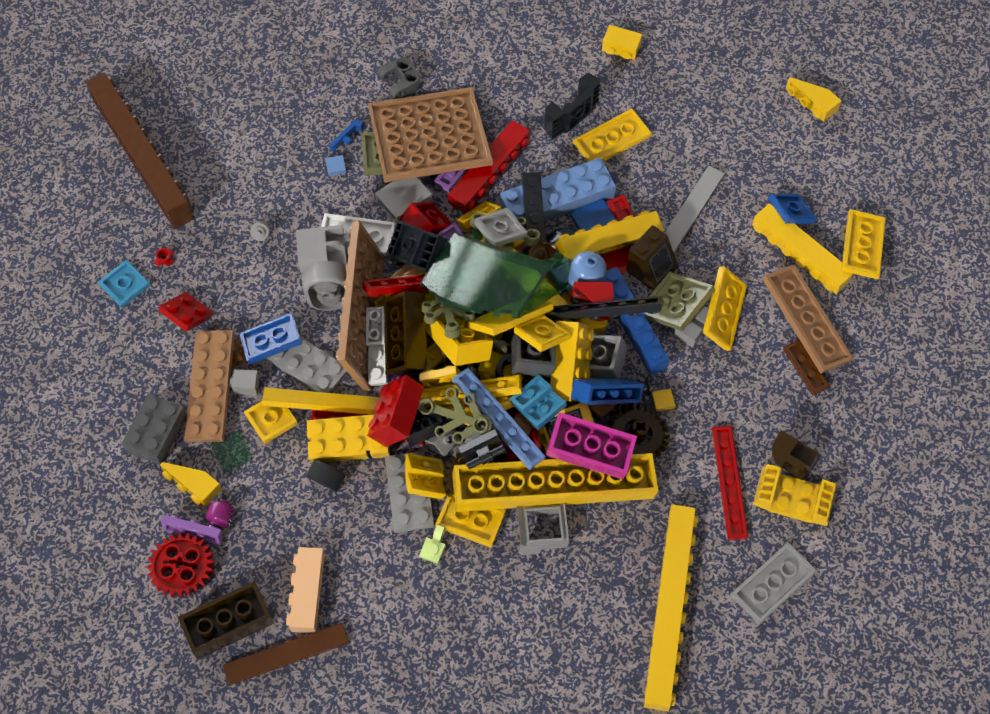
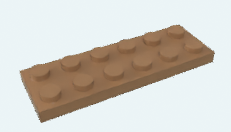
(807, 319)
(209, 386)

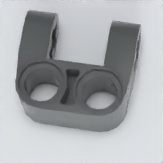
(405, 72)

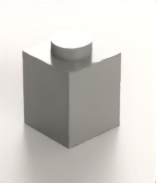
(245, 382)

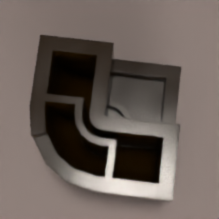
(794, 455)

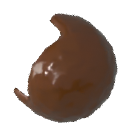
(543, 250)

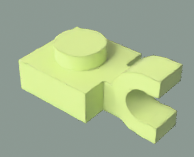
(433, 548)

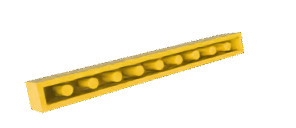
(669, 609)

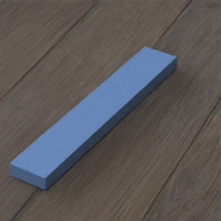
(501, 420)

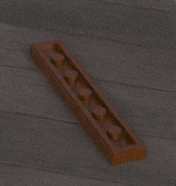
(285, 654)

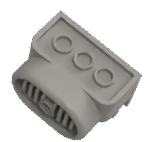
(322, 265)

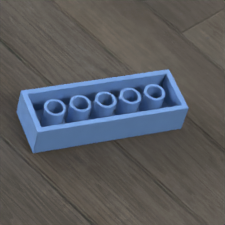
(566, 190)

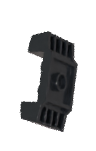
(562, 121)
(415, 246)
(423, 425)

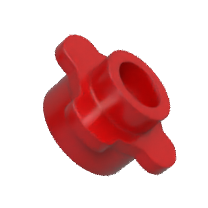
(160, 253)

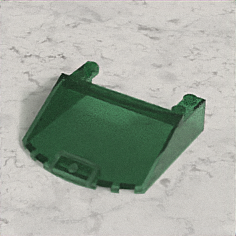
(494, 278)

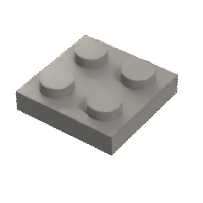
(500, 227)

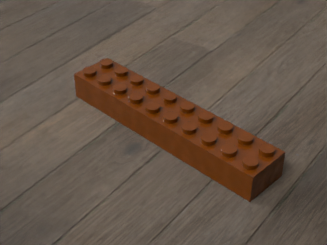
(140, 150)

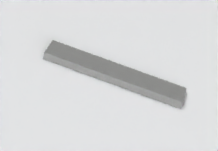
(693, 206)

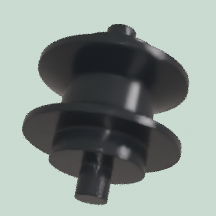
(648, 386)

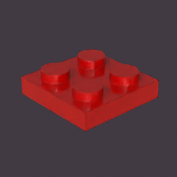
(185, 311)

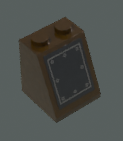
(651, 258)

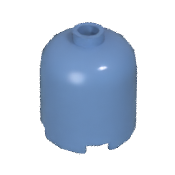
(587, 268)

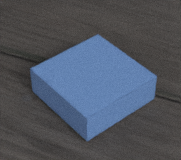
(335, 165)

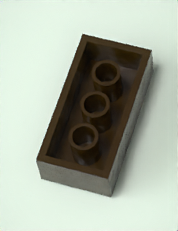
(404, 334)
(225, 620)

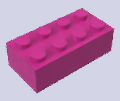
(591, 445)

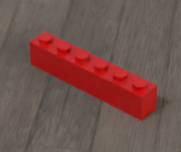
(477, 180)

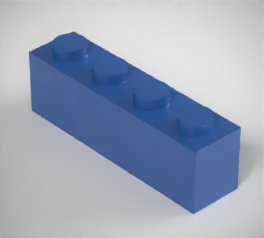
(607, 391)

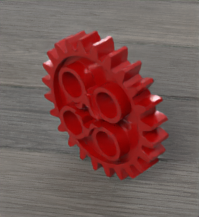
(175, 582)

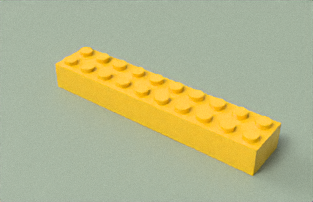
(549, 483)

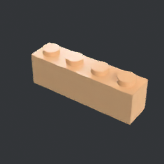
(306, 590)

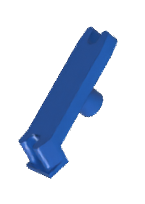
(345, 135)

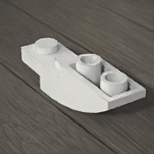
(376, 342)

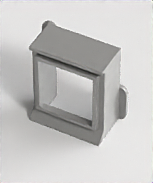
(530, 547)

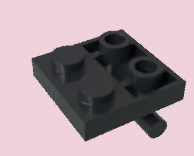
(484, 450)

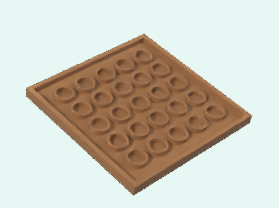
(429, 134)

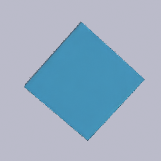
(124, 283)

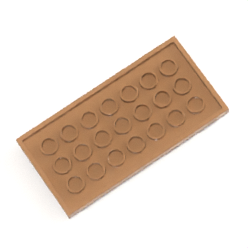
(363, 263)

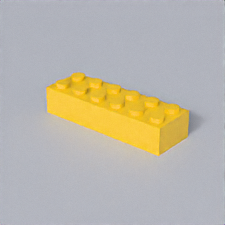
(468, 348)

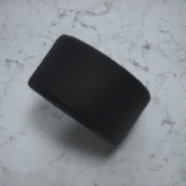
(325, 475)

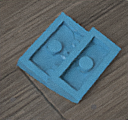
(538, 402)

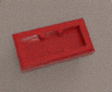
(620, 207)

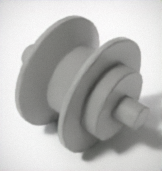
(260, 231)

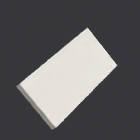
(378, 230)

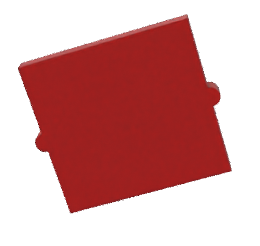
(617, 258)

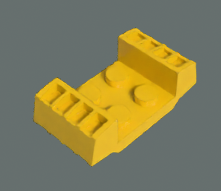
(794, 496)

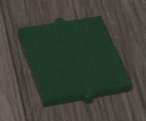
(232, 451)

